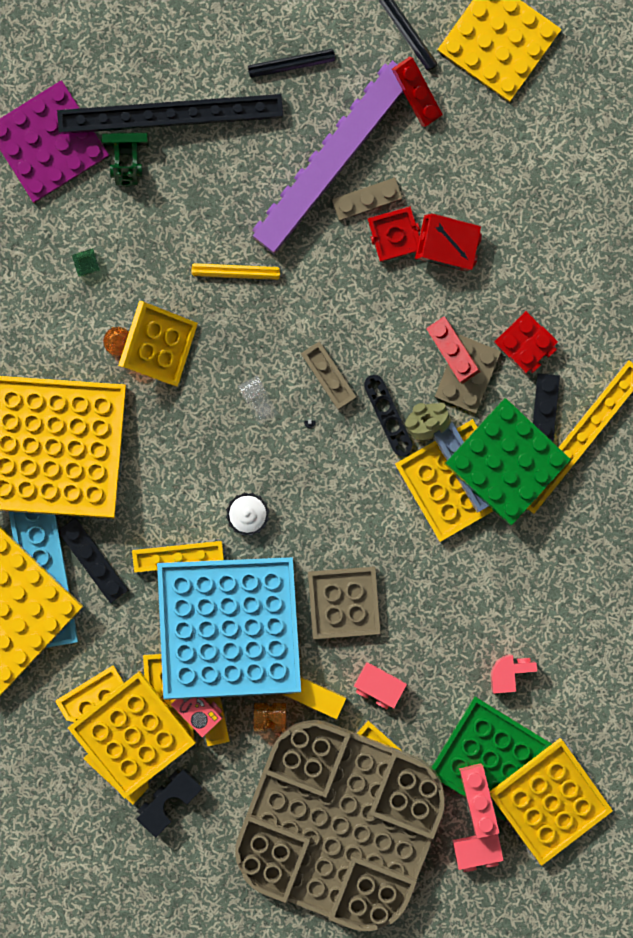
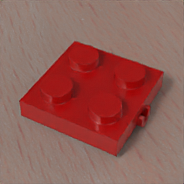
(394, 234)

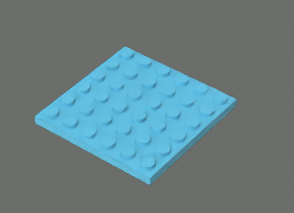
(228, 628)

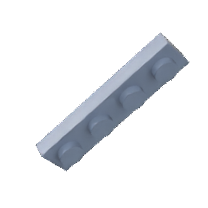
(448, 443)

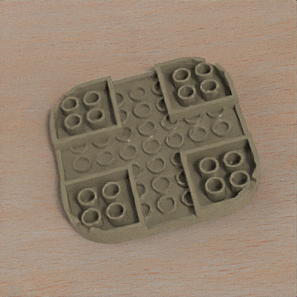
(340, 825)

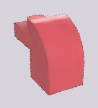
(504, 673)

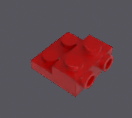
(526, 343)

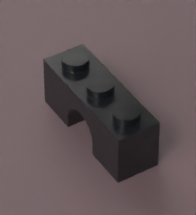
(153, 815)

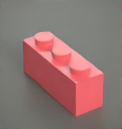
(479, 800)

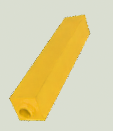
(319, 698)

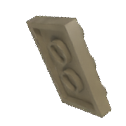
(469, 394)

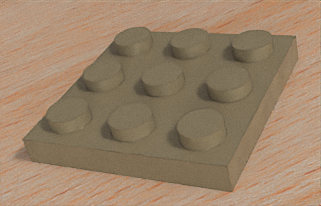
(344, 602)

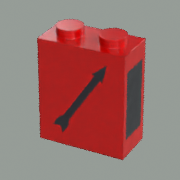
(448, 242)

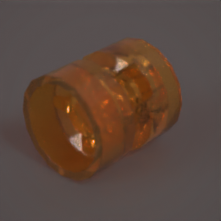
(115, 341)
(269, 717)

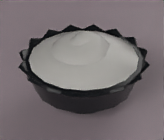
(247, 514)

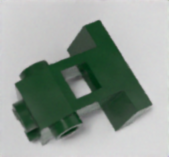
(125, 145)

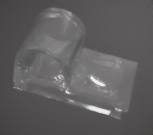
(258, 400)

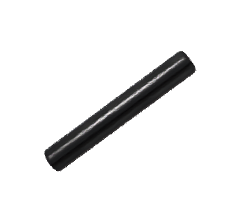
(409, 34)
(291, 63)

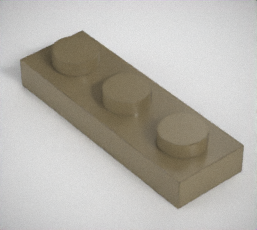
(367, 199)
(328, 375)

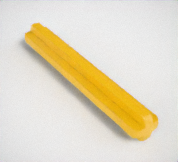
(235, 271)

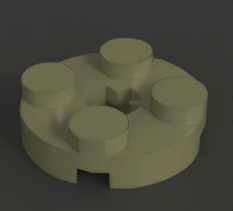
(427, 420)

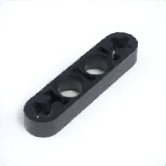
(384, 417)

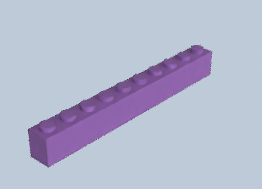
(330, 160)

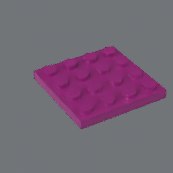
(38, 152)

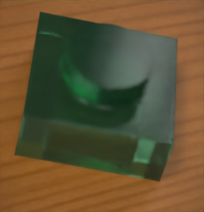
(85, 262)

